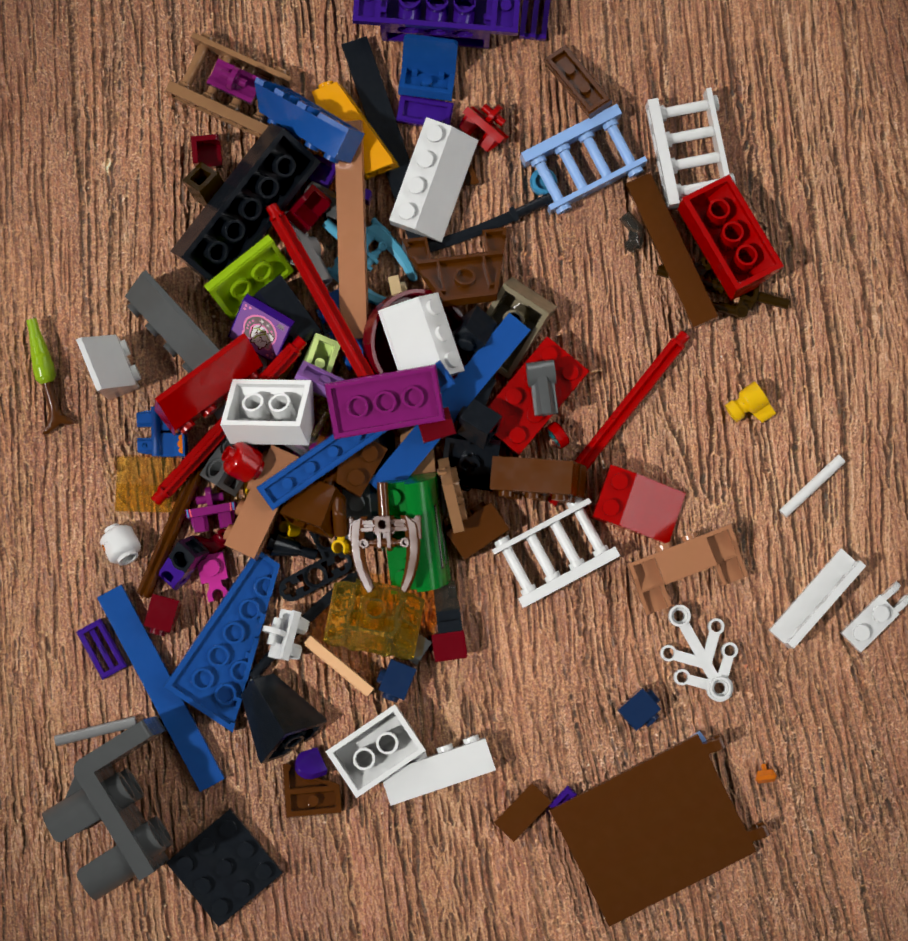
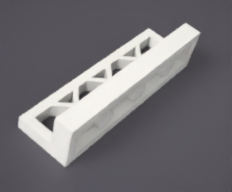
(816, 599)

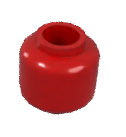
(243, 462)

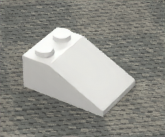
(109, 365)

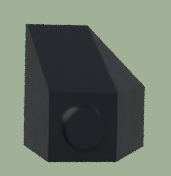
(282, 299)
(278, 717)

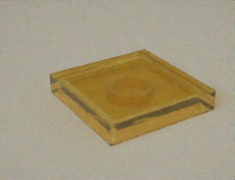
(138, 481)

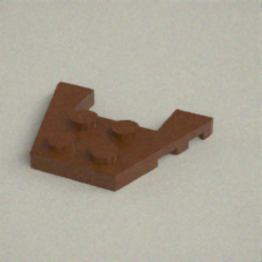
(461, 277)

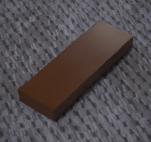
(578, 81)

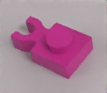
(213, 571)

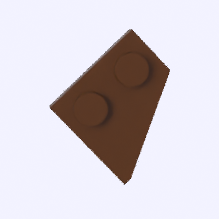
(359, 468)
(310, 796)

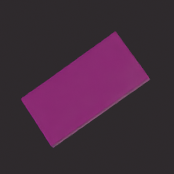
(384, 401)

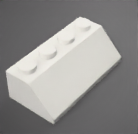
(433, 180)

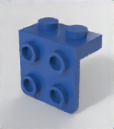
(428, 67)

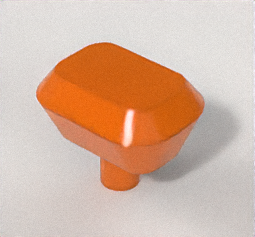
(765, 775)

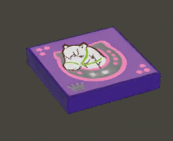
(263, 327)

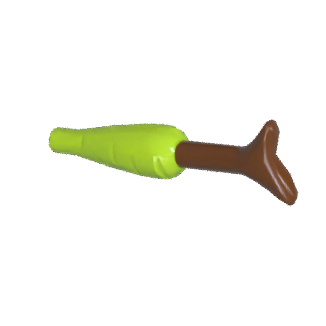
(45, 374)

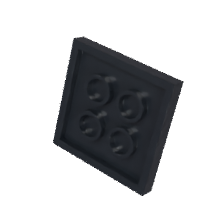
(224, 867)

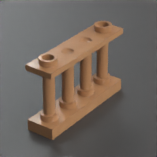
(208, 102)

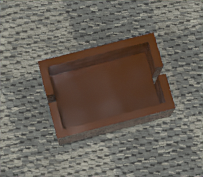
(538, 479)

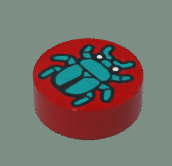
(557, 435)

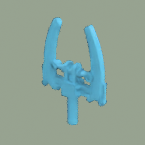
(386, 241)

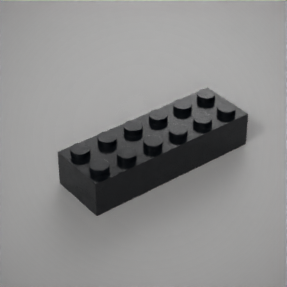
(237, 212)

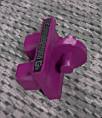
(233, 81)

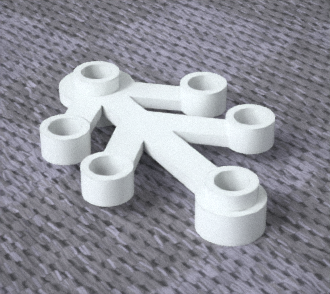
(702, 656)

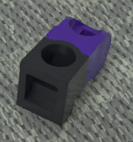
(183, 561)

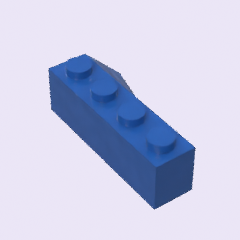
(308, 121)

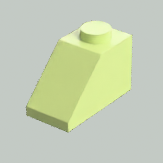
(322, 353)

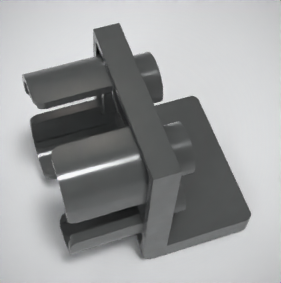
(111, 796)

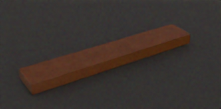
(671, 251)

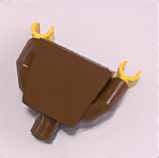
(318, 510)

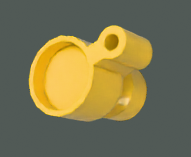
(750, 400)

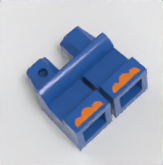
(160, 444)

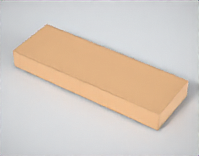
(339, 666)

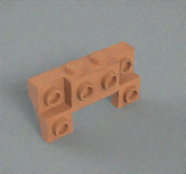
(676, 562)

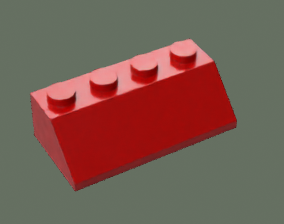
(729, 236)
(207, 385)

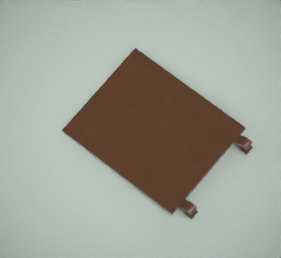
(655, 829)

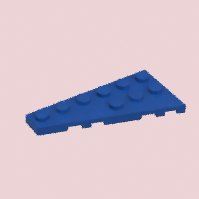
(223, 652)

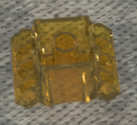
(375, 621)

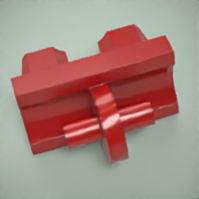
(474, 119)

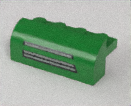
(422, 497)

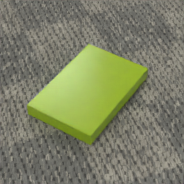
(248, 275)

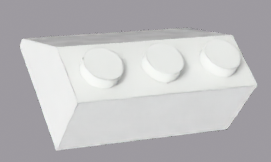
(420, 334)
(269, 412)
(375, 750)

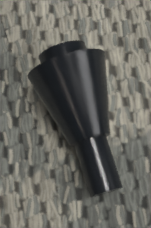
(282, 545)

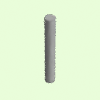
(94, 731)

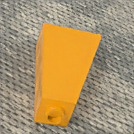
(337, 101)

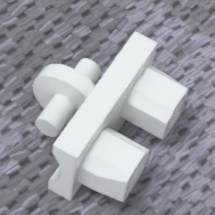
(283, 634)

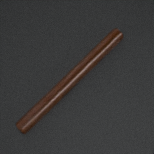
(171, 531)

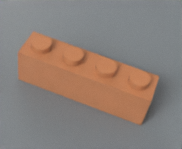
(254, 514)

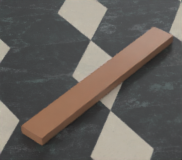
(352, 240)

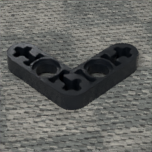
(328, 555)

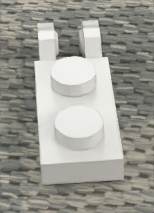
(873, 618)

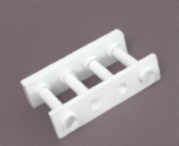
(663, 141)
(553, 578)

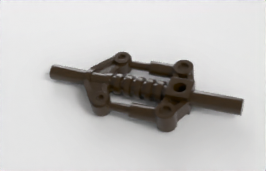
(745, 302)

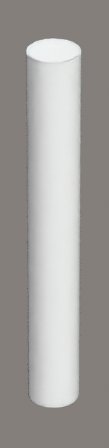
(812, 486)

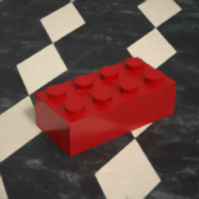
(515, 402)

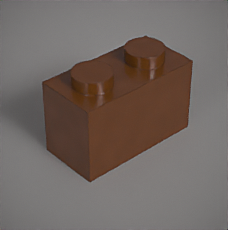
(479, 530)

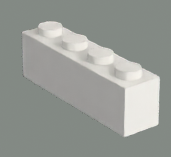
(439, 770)

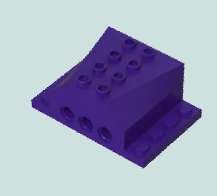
(462, 20)

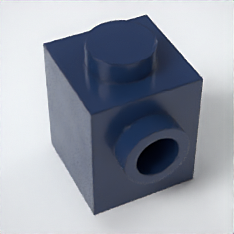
(395, 680)
(640, 708)

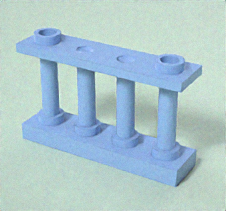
(584, 133)

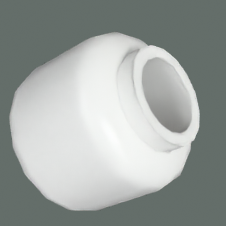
(120, 544)

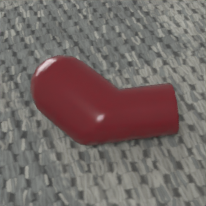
(215, 543)

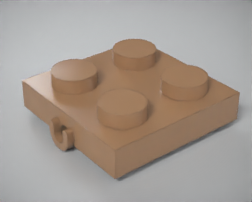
(453, 494)

